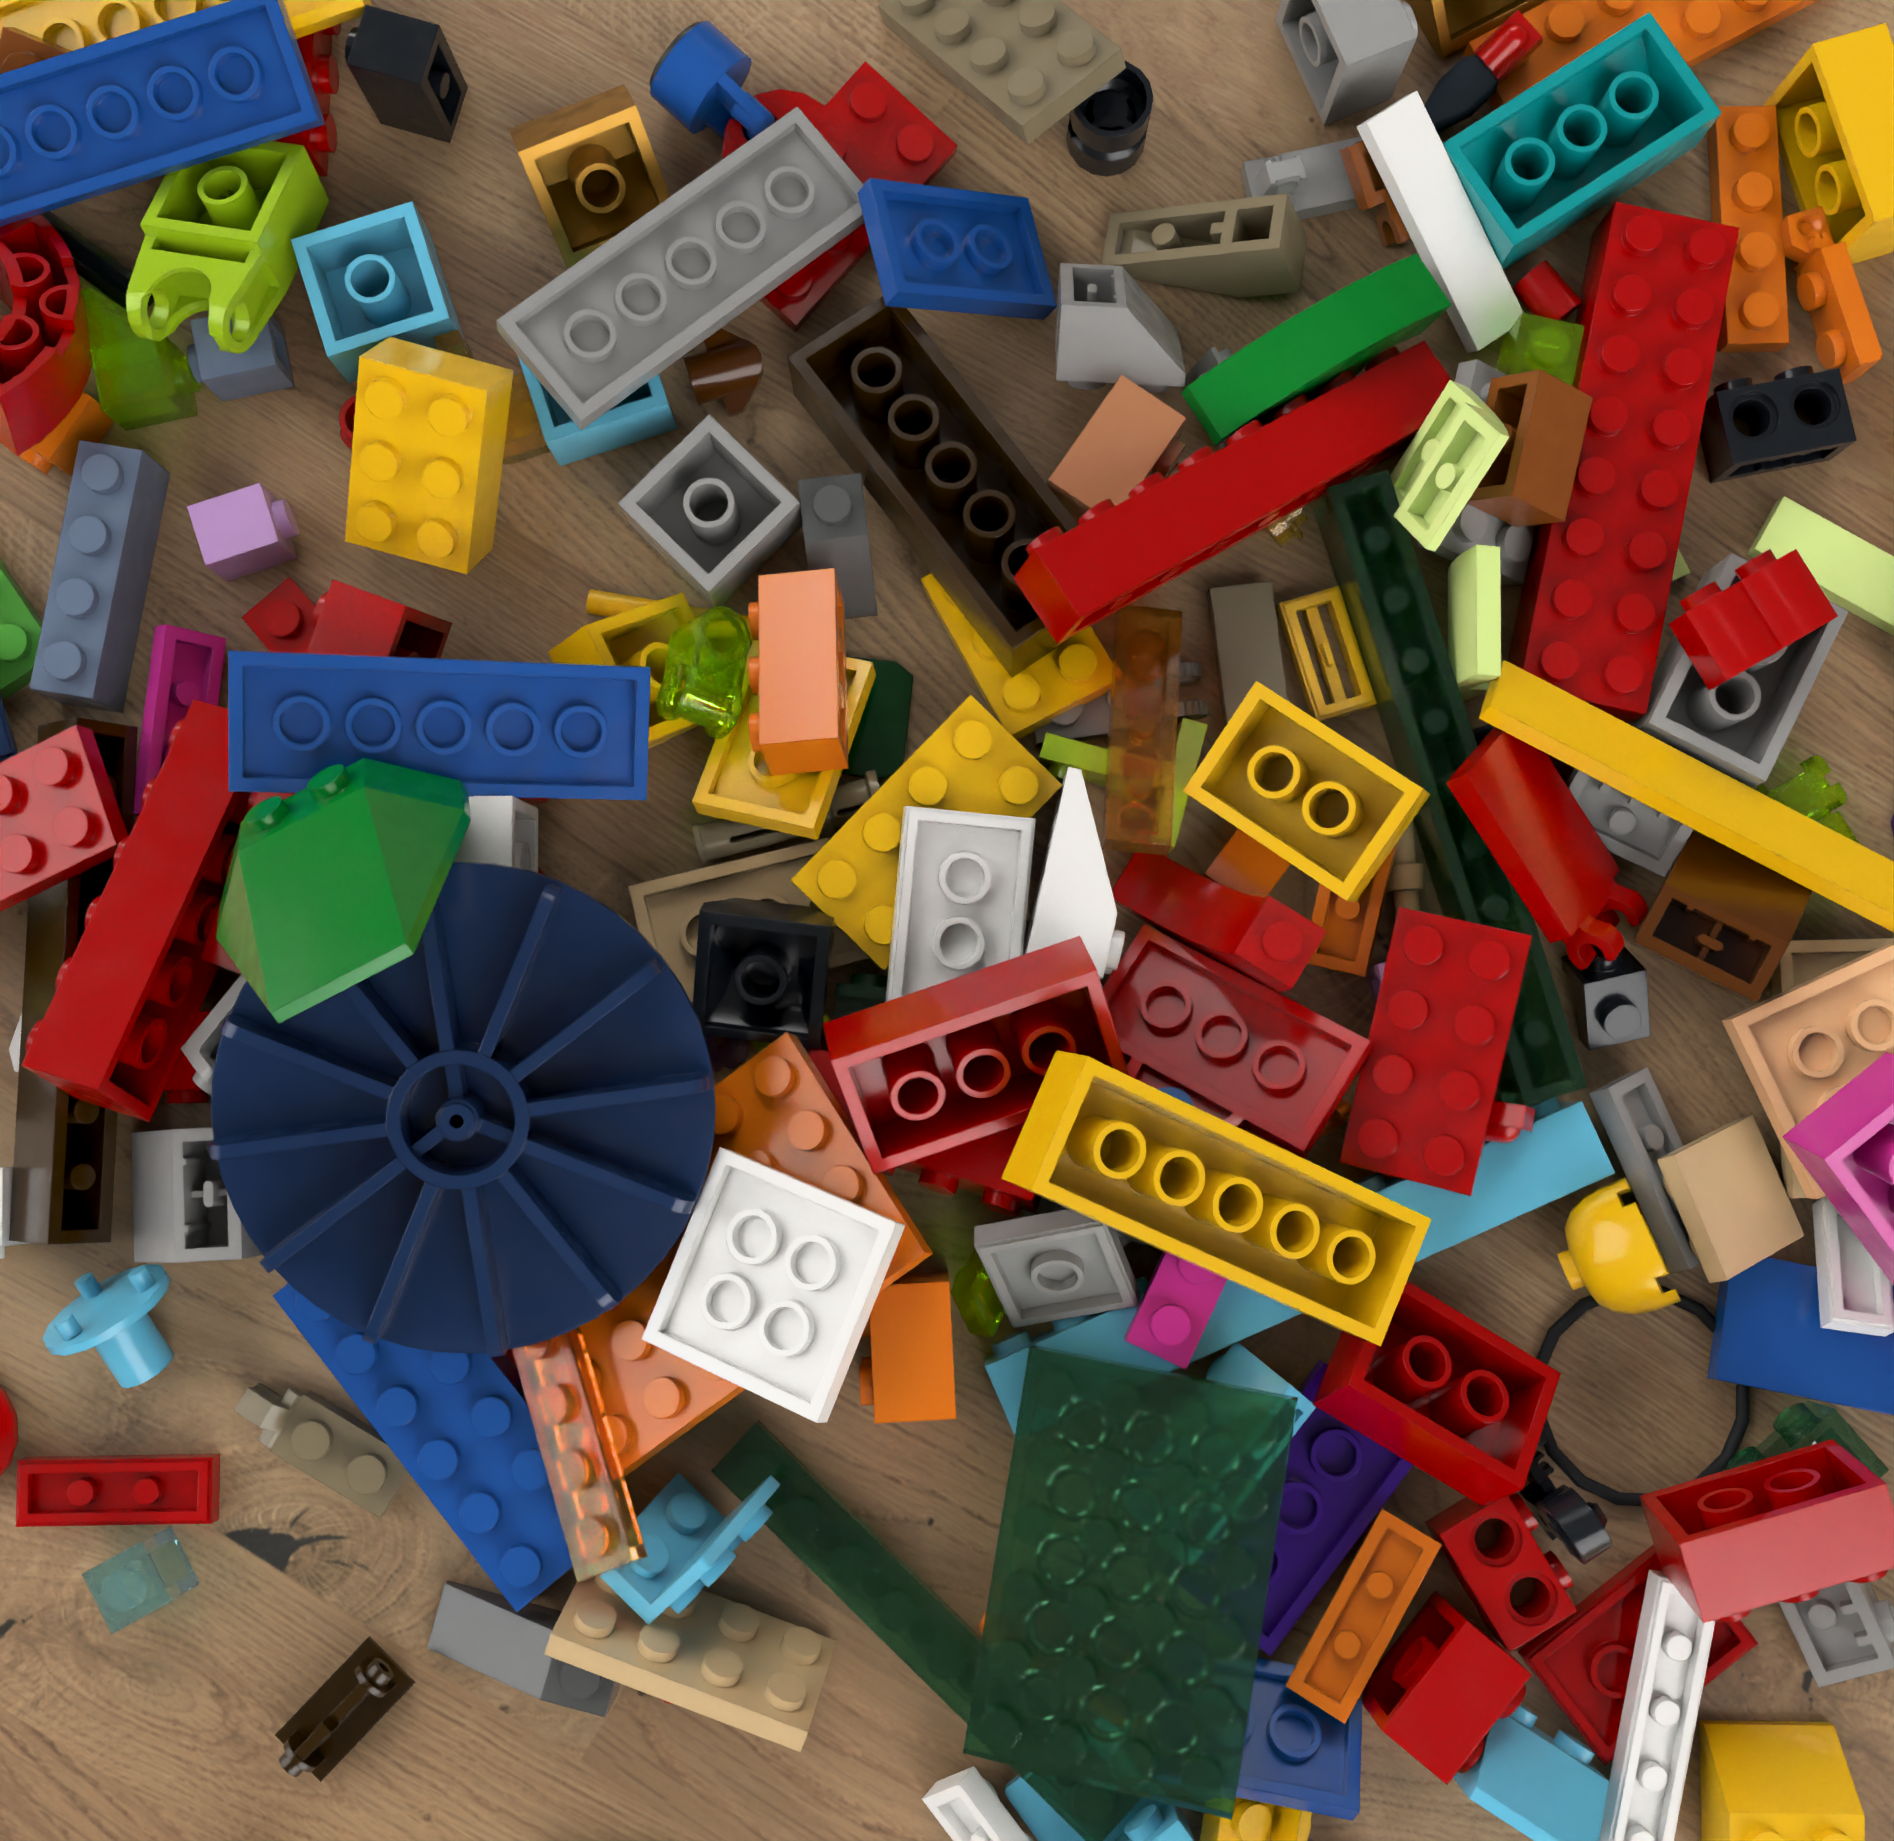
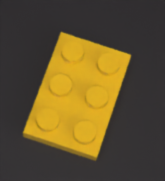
(1052, 685)
(739, 783)

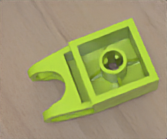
(224, 243)

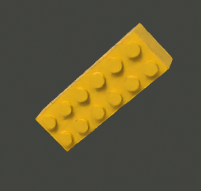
(1216, 1196)

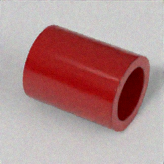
(1546, 293)

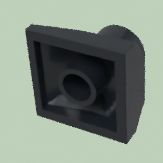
(762, 970)

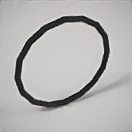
(1596, 1488)

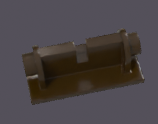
(342, 1711)

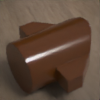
(726, 370)

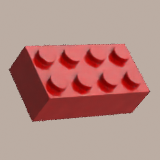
(967, 1051)

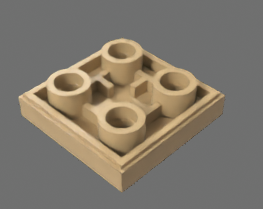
(1730, 1199)

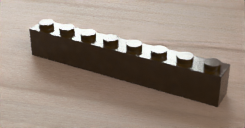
(62, 1142)

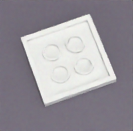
(773, 1284)

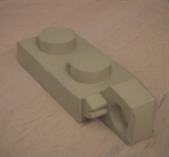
(326, 1445)

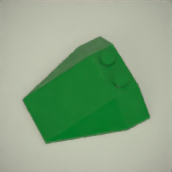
(338, 879)

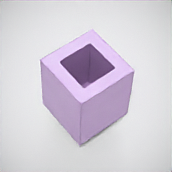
(244, 531)

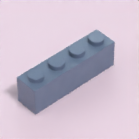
(100, 577)

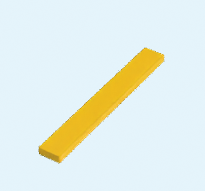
(1691, 792)

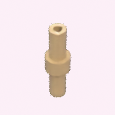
(1406, 874)

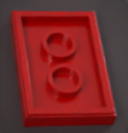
(1590, 1654)

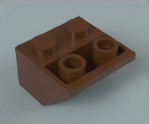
(1723, 918)

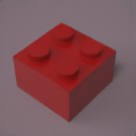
(1444, 1688)

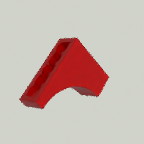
(1231, 927)

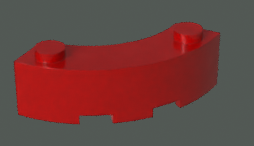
(44, 337)

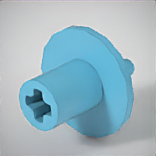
(116, 1323)

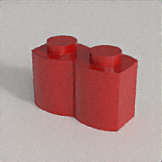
(1751, 619)

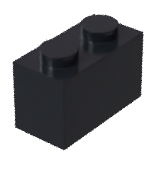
(406, 73)

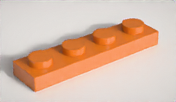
(1748, 196)

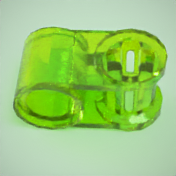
(706, 671)

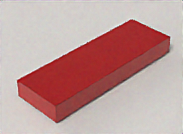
(118, 1490)

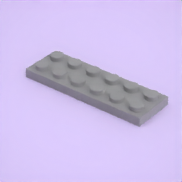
(685, 268)

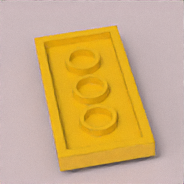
(960, 767)

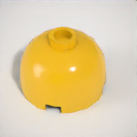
(1614, 1253)

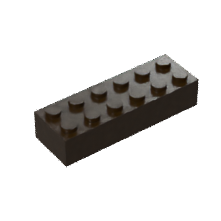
(934, 467)

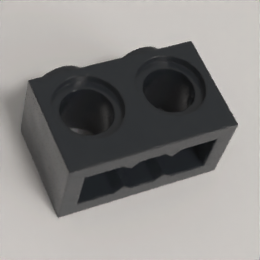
(1777, 433)

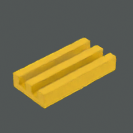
(1302, 662)

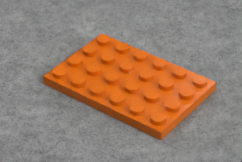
(785, 1118)

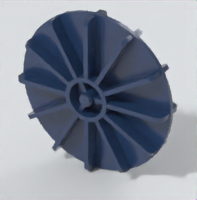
(476, 1127)

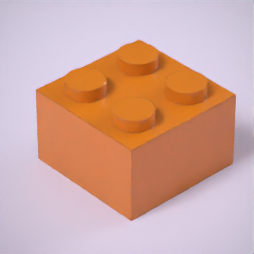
(910, 1351)

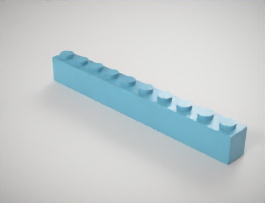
(1510, 1181)

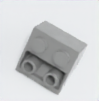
(1112, 330)
(182, 1201)

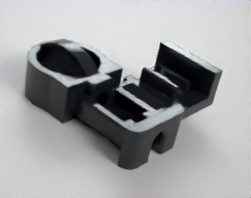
(1565, 1512)

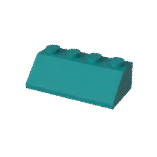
(1580, 138)

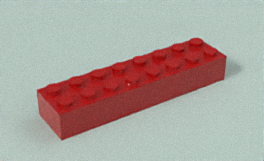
(1647, 358)

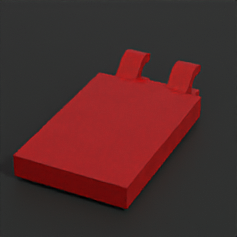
(1546, 846)

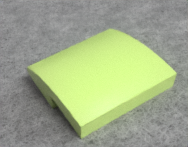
(1446, 463)
(1475, 619)

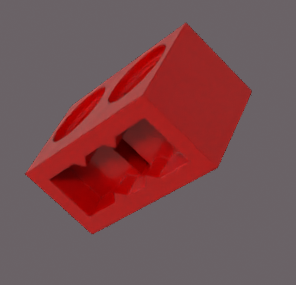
(1493, 1571)

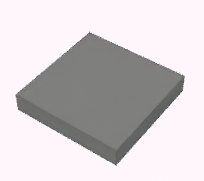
(1055, 1267)

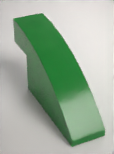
(1316, 347)

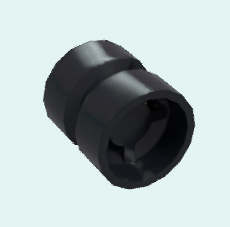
(1111, 125)

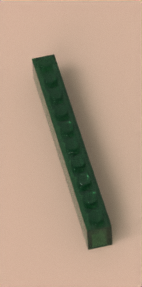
(1428, 744)

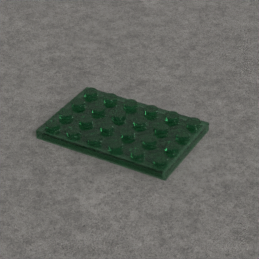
(1131, 1579)

